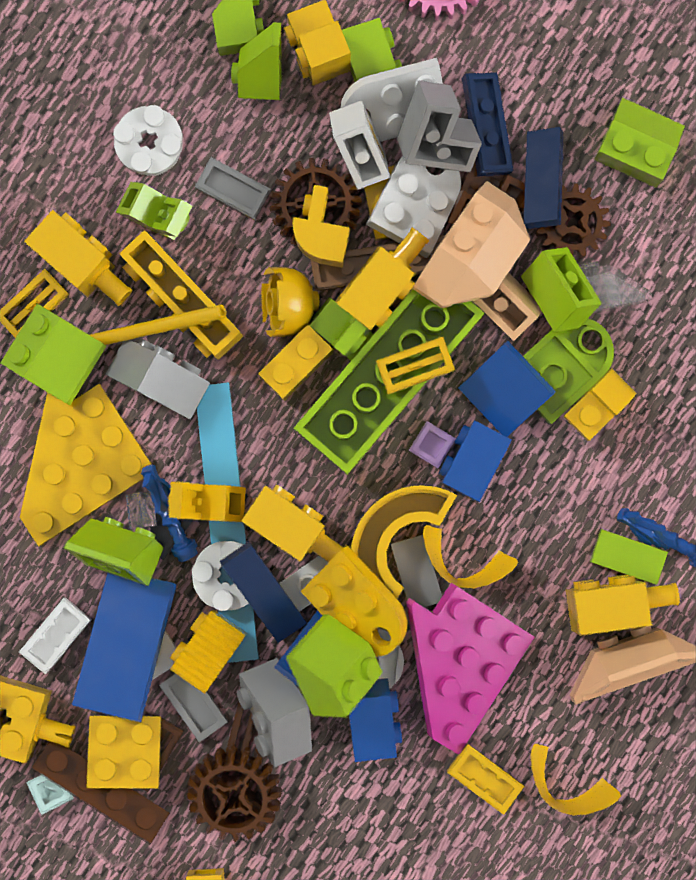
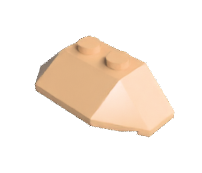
(475, 250)
(630, 661)

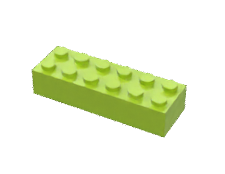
(356, 404)

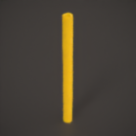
(161, 325)

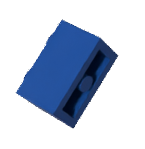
(475, 460)
(373, 725)

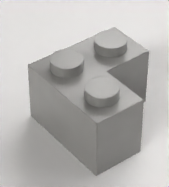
(434, 133)
(154, 374)
(278, 713)

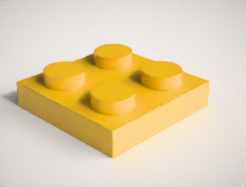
(124, 752)

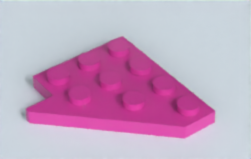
(462, 662)

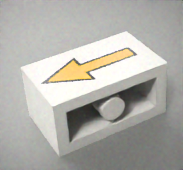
(359, 144)

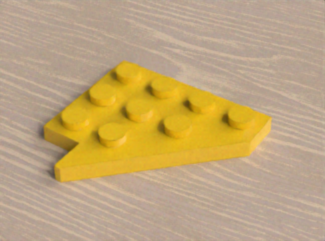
(78, 463)

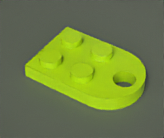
(570, 366)

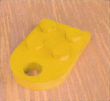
(358, 601)

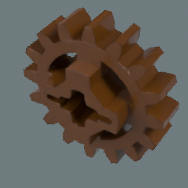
(582, 232)

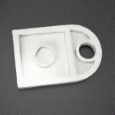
(390, 93)
(416, 201)

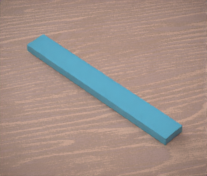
(222, 468)

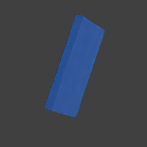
(124, 647)

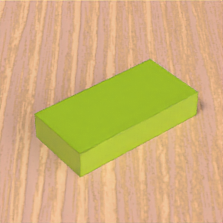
(628, 556)

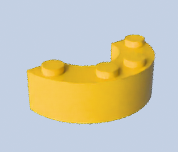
(388, 516)

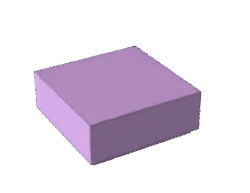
(432, 444)

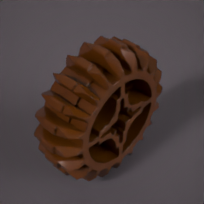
(313, 174)
(223, 783)

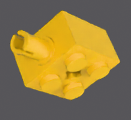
(77, 259)
(381, 281)
(288, 526)
(615, 605)
(28, 723)

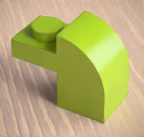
(154, 210)
(340, 328)

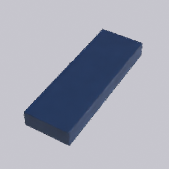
(487, 114)
(543, 178)
(263, 592)

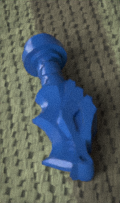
(160, 489)
(652, 533)

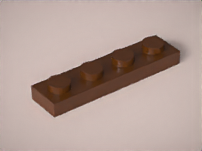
(119, 805)

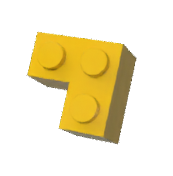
(320, 43)

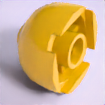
(287, 301)

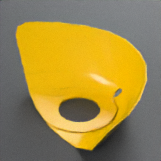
(496, 569)
(595, 799)

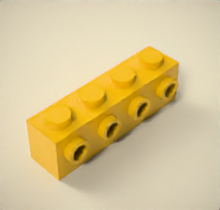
(175, 289)

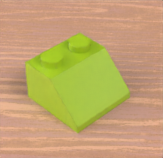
(640, 143)
(53, 354)
(116, 549)
(333, 668)

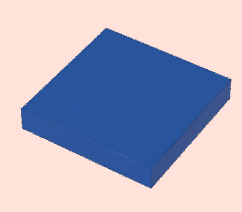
(506, 389)

